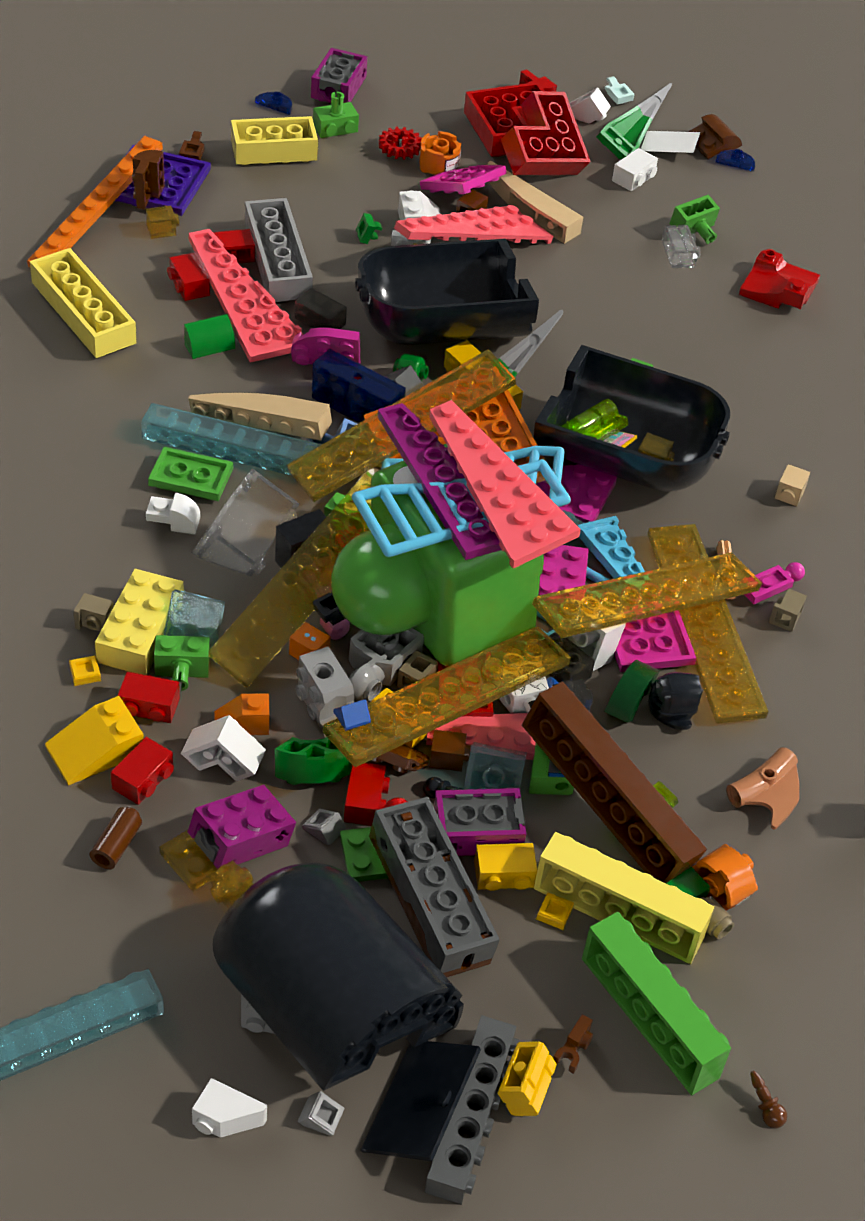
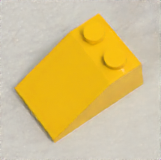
(95, 741)

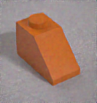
(249, 711)

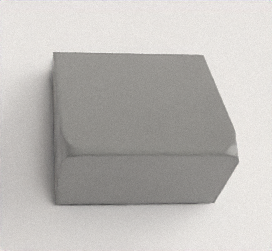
(325, 825)
(321, 1113)

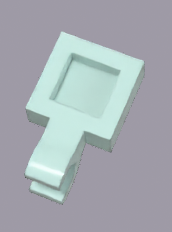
(618, 92)

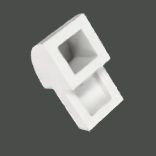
(179, 512)

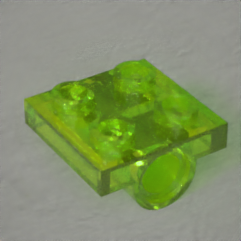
(598, 421)

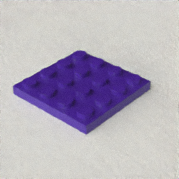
(182, 180)

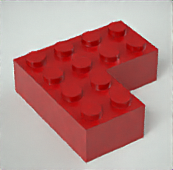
(496, 112)
(549, 142)

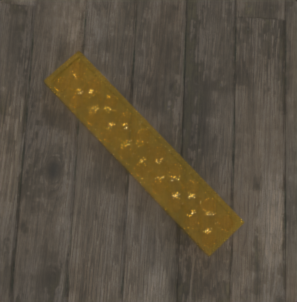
(369, 443)
(290, 594)
(645, 594)
(713, 635)
(449, 695)

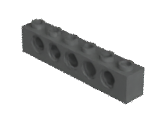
(451, 1181)

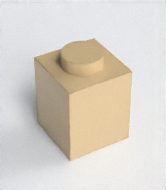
(792, 485)

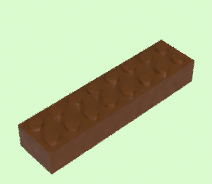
(612, 784)

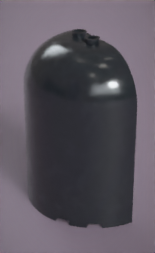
(445, 292)
(654, 404)
(331, 971)

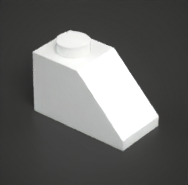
(590, 107)
(226, 1111)

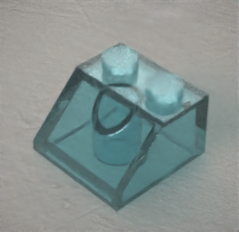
(494, 767)

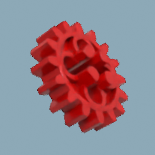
(390, 141)

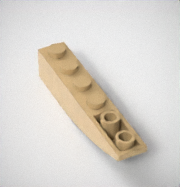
(545, 211)
(266, 412)

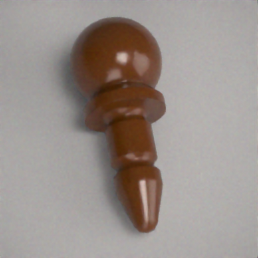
(773, 1113)

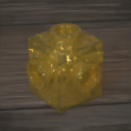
(229, 883)

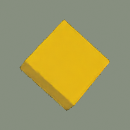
(84, 670)
(555, 911)

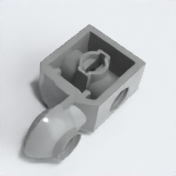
(379, 660)
(323, 685)

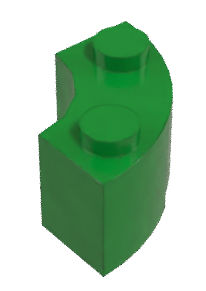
(310, 761)

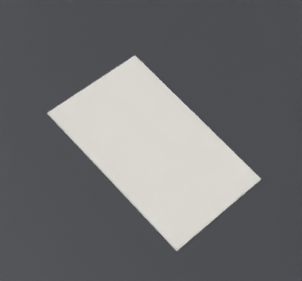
(670, 141)

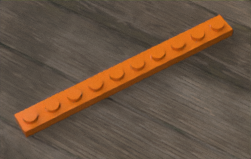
(95, 203)

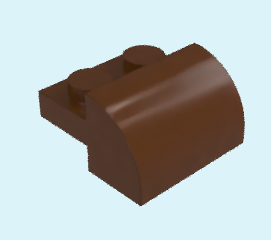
(715, 136)
(148, 176)

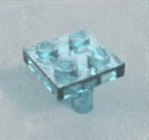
(194, 616)

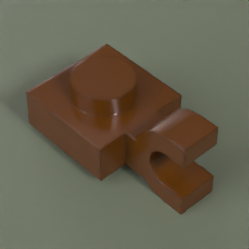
(193, 148)
(578, 1038)

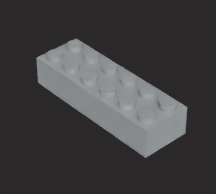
(278, 249)

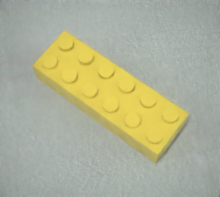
(83, 302)
(606, 886)

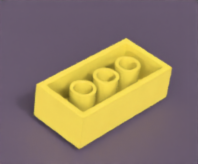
(274, 140)
(134, 622)

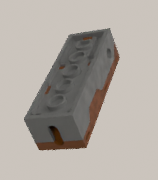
(433, 886)

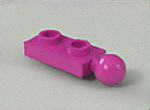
(776, 581)

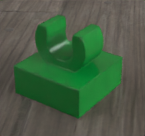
(366, 228)

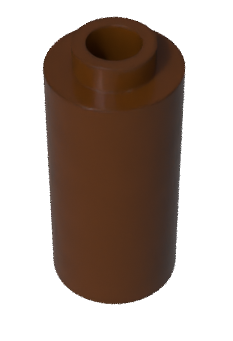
(116, 838)

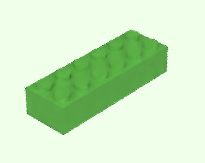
(656, 1003)

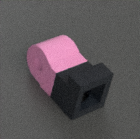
(331, 618)

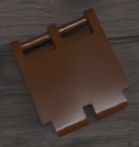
(404, 759)

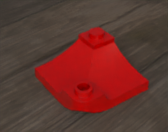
(778, 282)

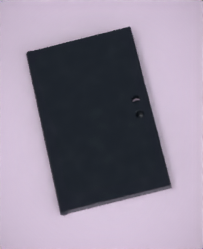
(421, 1100)

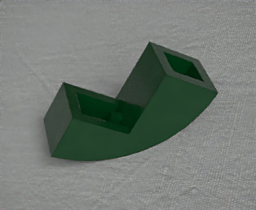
(630, 690)

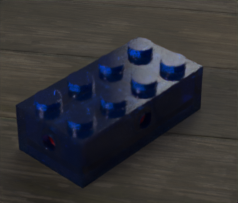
(351, 386)

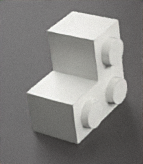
(224, 744)

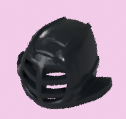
(679, 698)

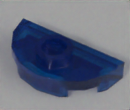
(275, 101)
(736, 158)

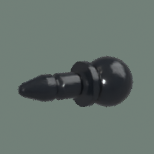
(435, 783)

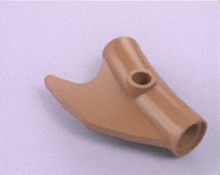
(770, 785)

